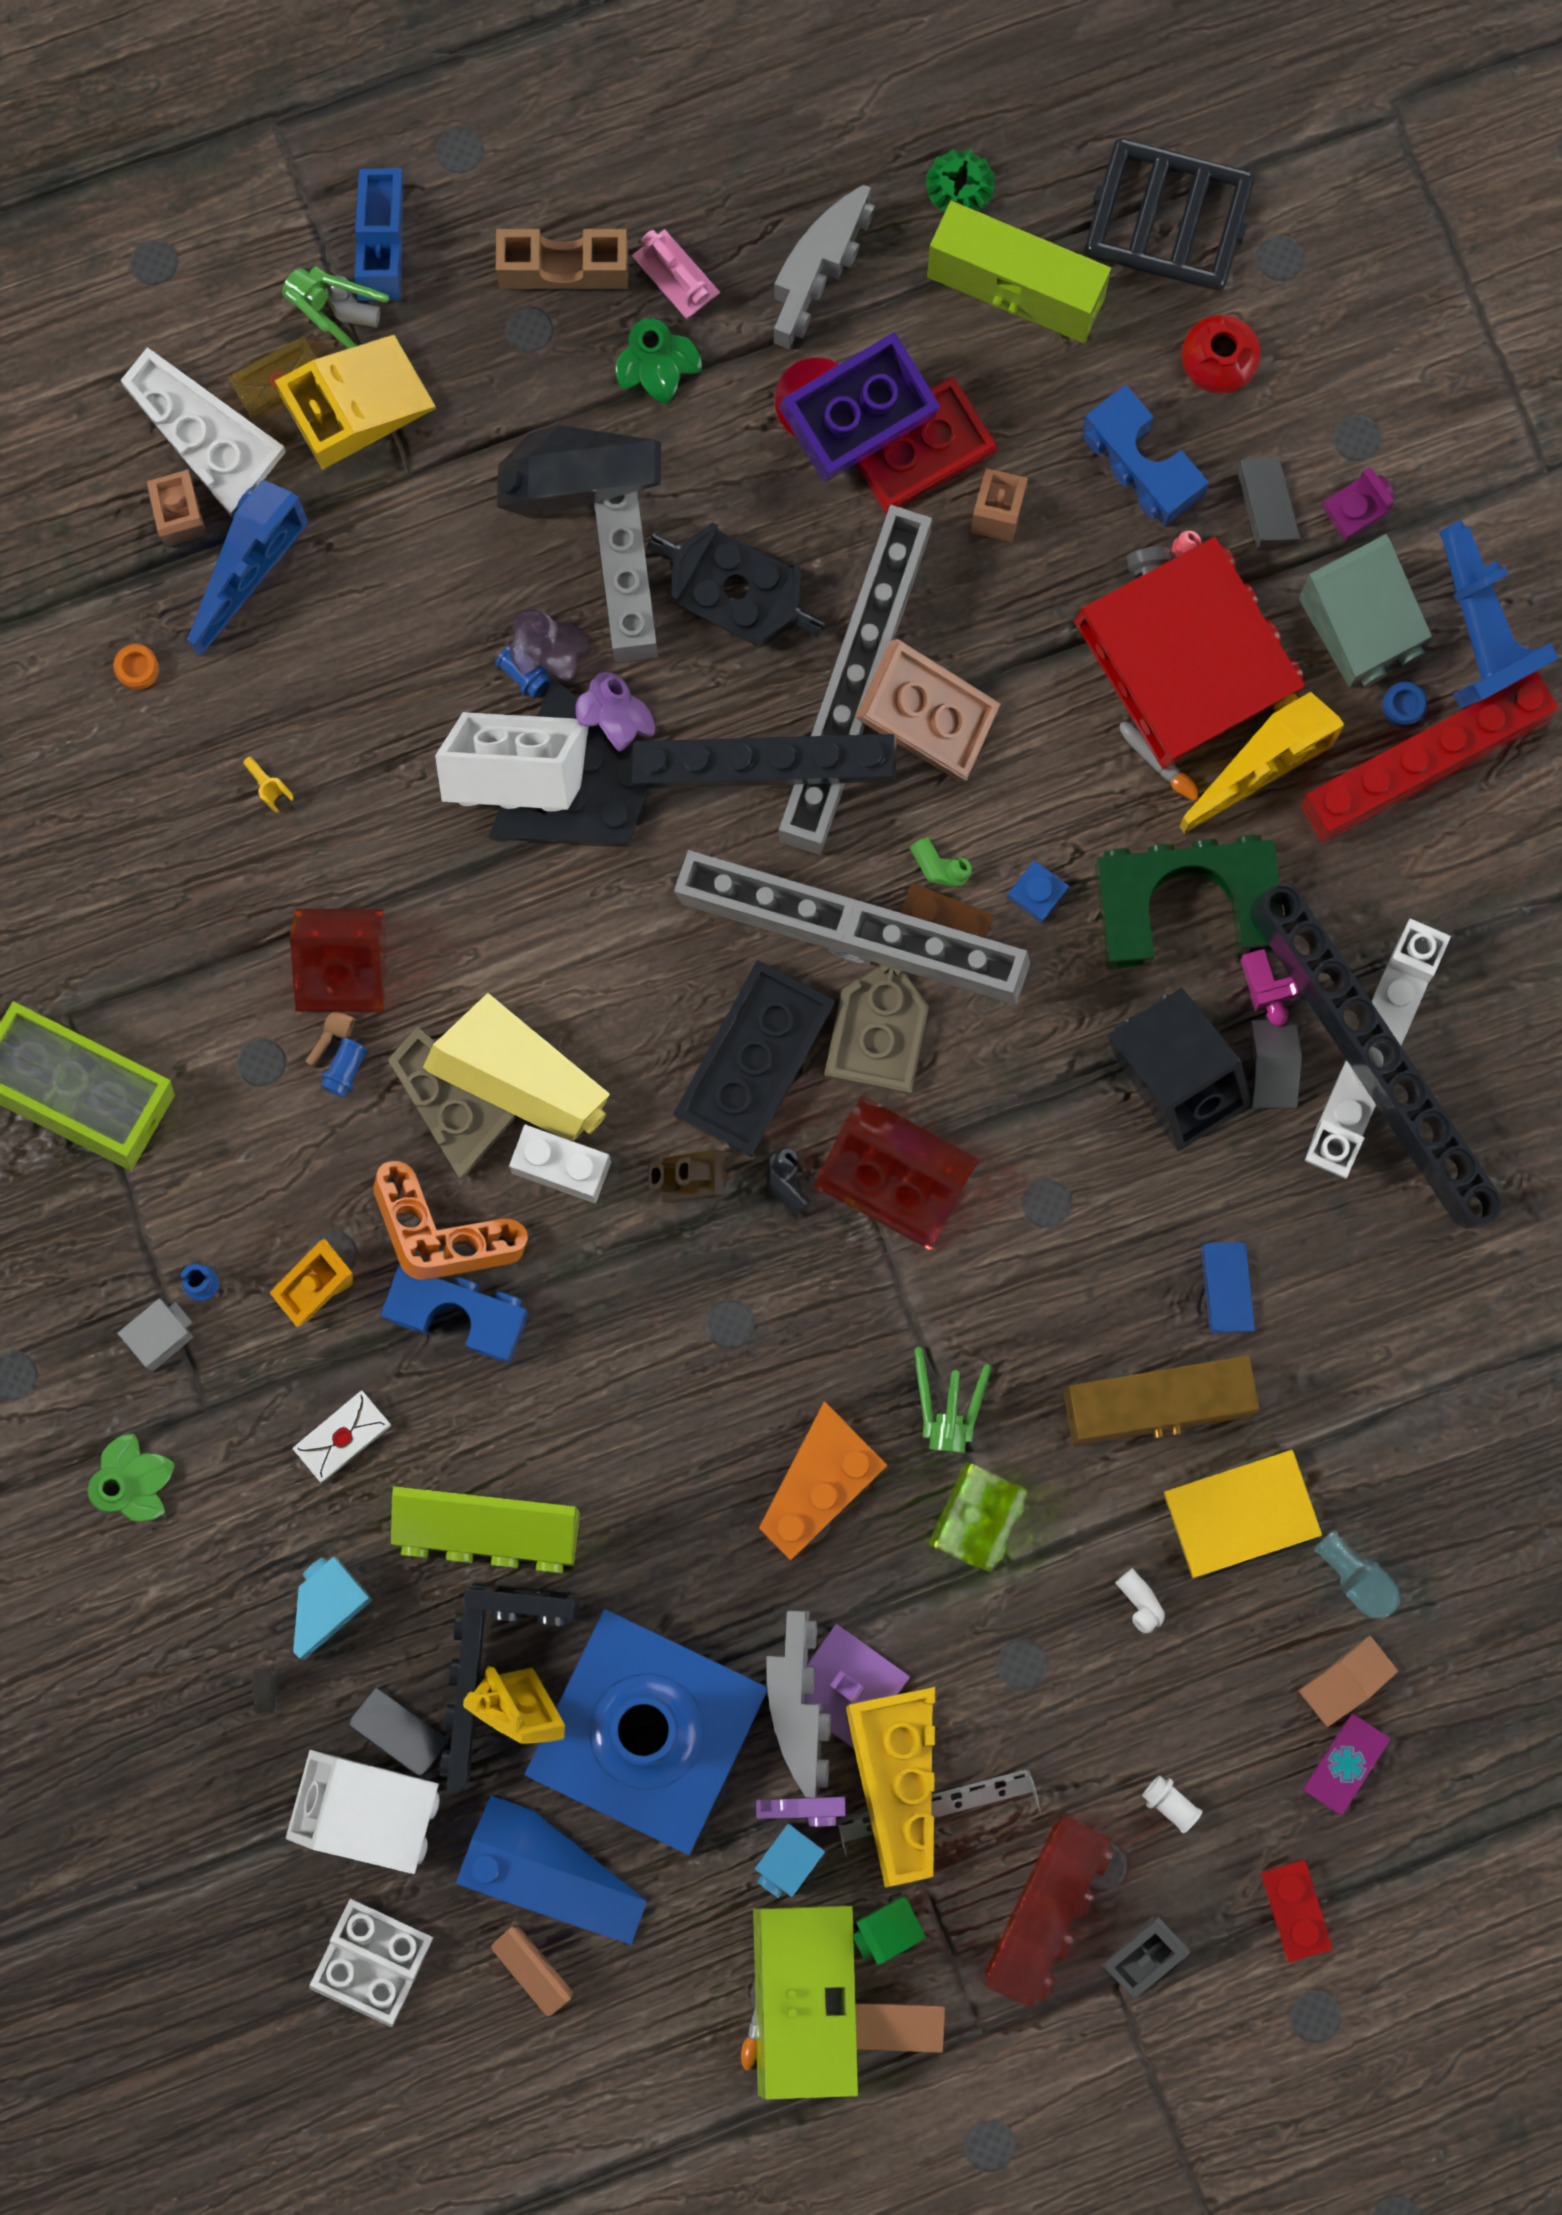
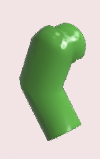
(940, 870)

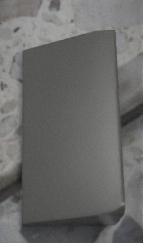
(1267, 502)

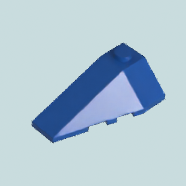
(258, 537)
(540, 1869)

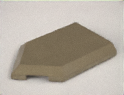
(878, 1032)

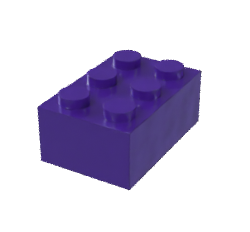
(859, 407)

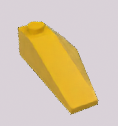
(1287, 740)

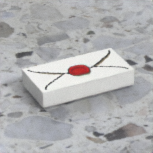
(341, 1437)

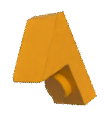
(312, 1283)

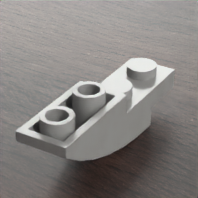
(820, 251)
(797, 1723)

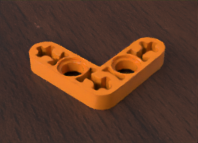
(427, 1239)

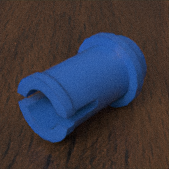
(531, 684)
(343, 1068)
(206, 1289)

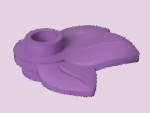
(614, 710)

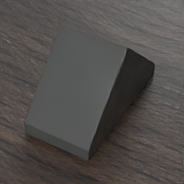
(1275, 1065)
(1146, 1957)

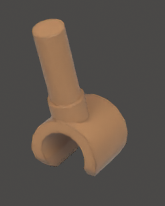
(337, 1025)

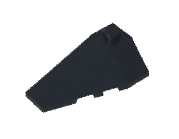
(574, 468)

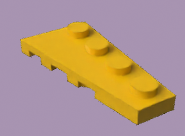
(895, 1766)

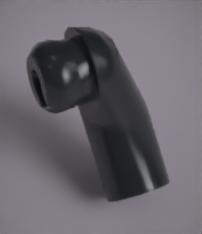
(782, 1180)

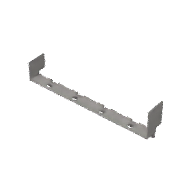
(947, 1806)

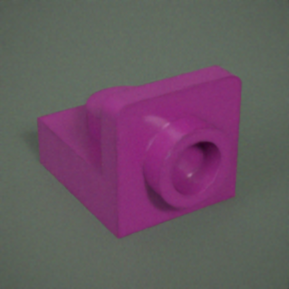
(1360, 504)

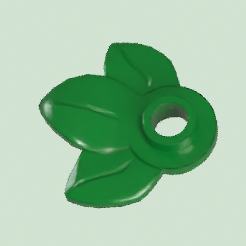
(657, 366)

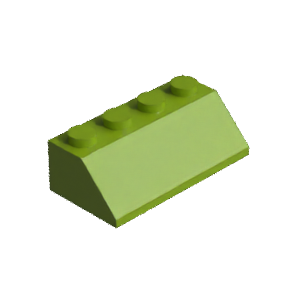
(484, 1527)

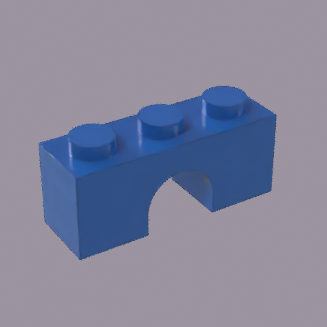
(1163, 487)
(494, 1321)

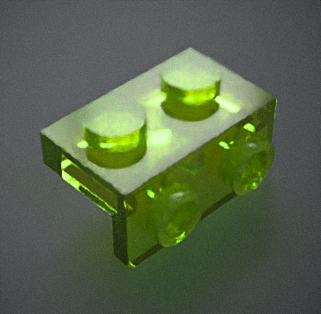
(978, 1517)

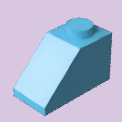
(325, 1604)

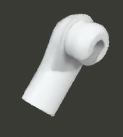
(1141, 1595)

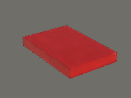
(929, 452)

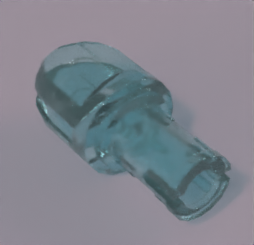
(1361, 1580)

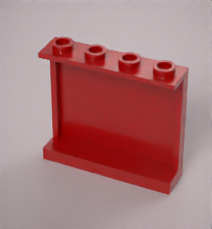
(1189, 651)

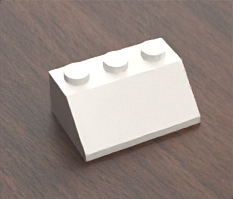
(512, 761)

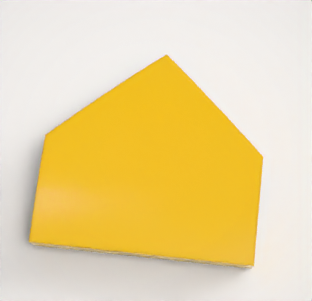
(516, 1706)

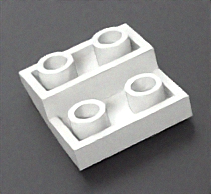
(371, 1963)

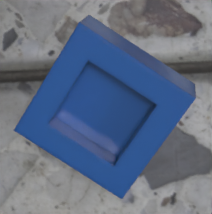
(1038, 892)

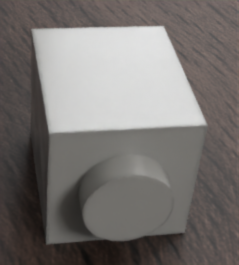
(157, 1333)

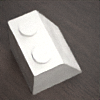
(363, 1812)

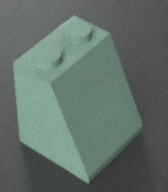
(1366, 613)

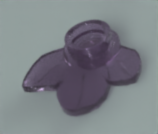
(549, 645)

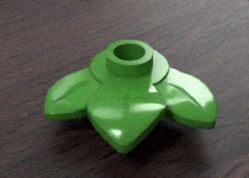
(135, 1476)

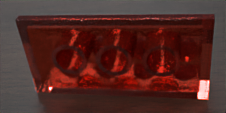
(1046, 1910)

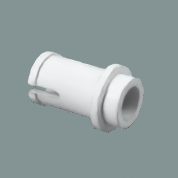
(1171, 1803)

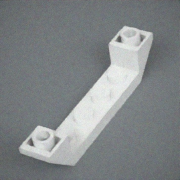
(1396, 1000)

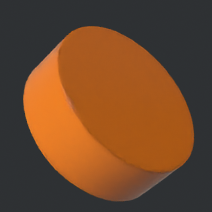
(136, 667)

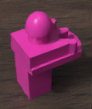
(1266, 991)

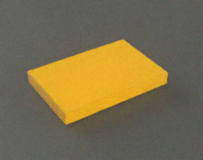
(1242, 1513)

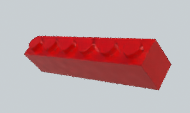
(1429, 757)

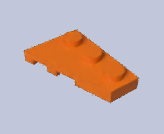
(820, 1483)

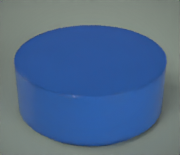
(1404, 704)

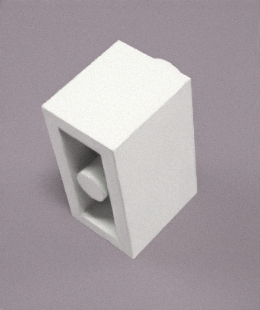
(560, 1164)

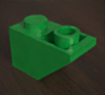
(888, 1931)

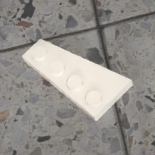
(208, 434)

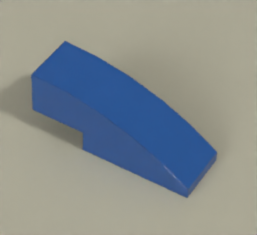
(379, 231)

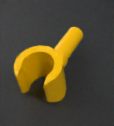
(269, 787)

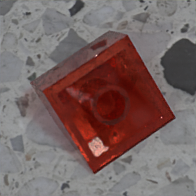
(338, 960)

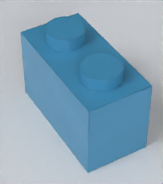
(788, 1862)

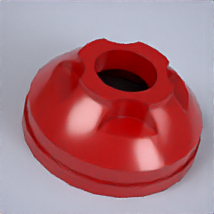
(1215, 372)

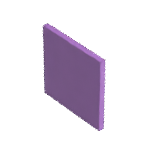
(848, 1675)

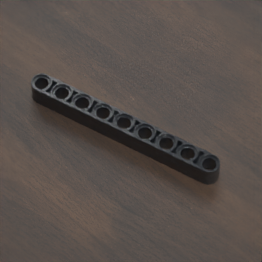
(1396, 1066)

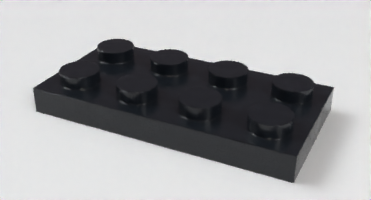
(754, 1058)

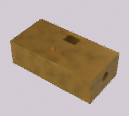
(1161, 1401)

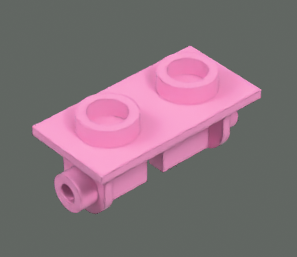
(674, 273)

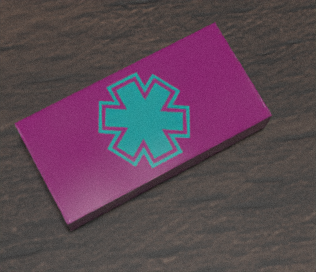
(1346, 1764)

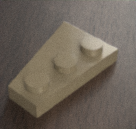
(458, 1120)

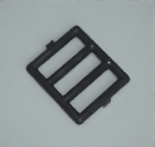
(1177, 266)

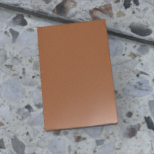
(928, 710)

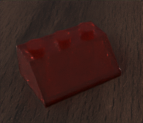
(896, 1172)

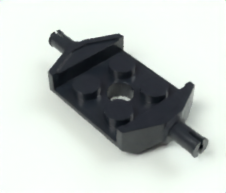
(714, 559)

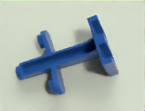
(1496, 652)

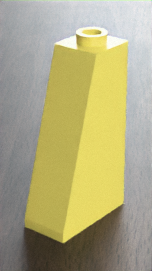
(517, 1070)

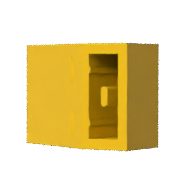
(353, 398)

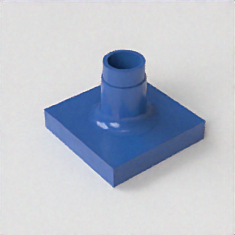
(707, 1721)

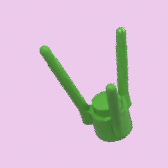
(309, 294)
(948, 1430)

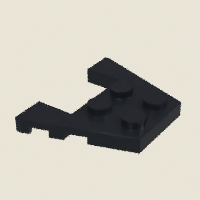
(603, 808)

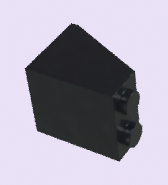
(1181, 1068)

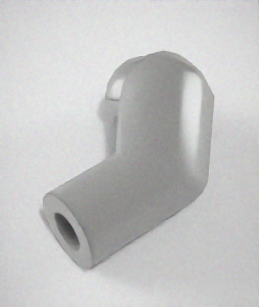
(349, 310)

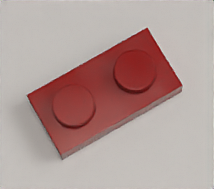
(1296, 1910)

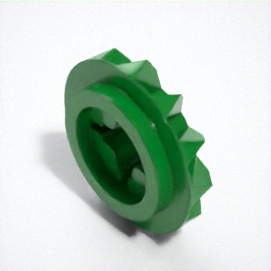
(978, 172)

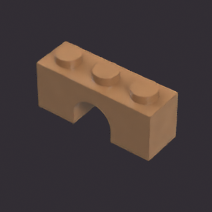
(535, 262)

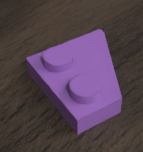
(818, 1810)

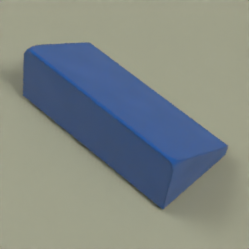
(1227, 1288)

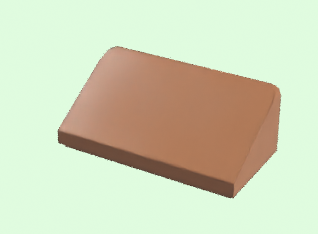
(532, 1970)
(899, 2027)

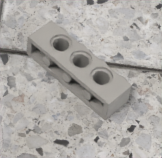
(626, 578)

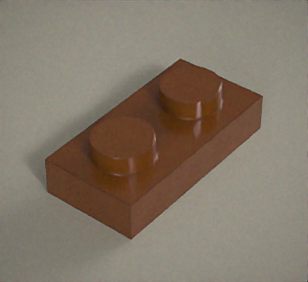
(946, 911)

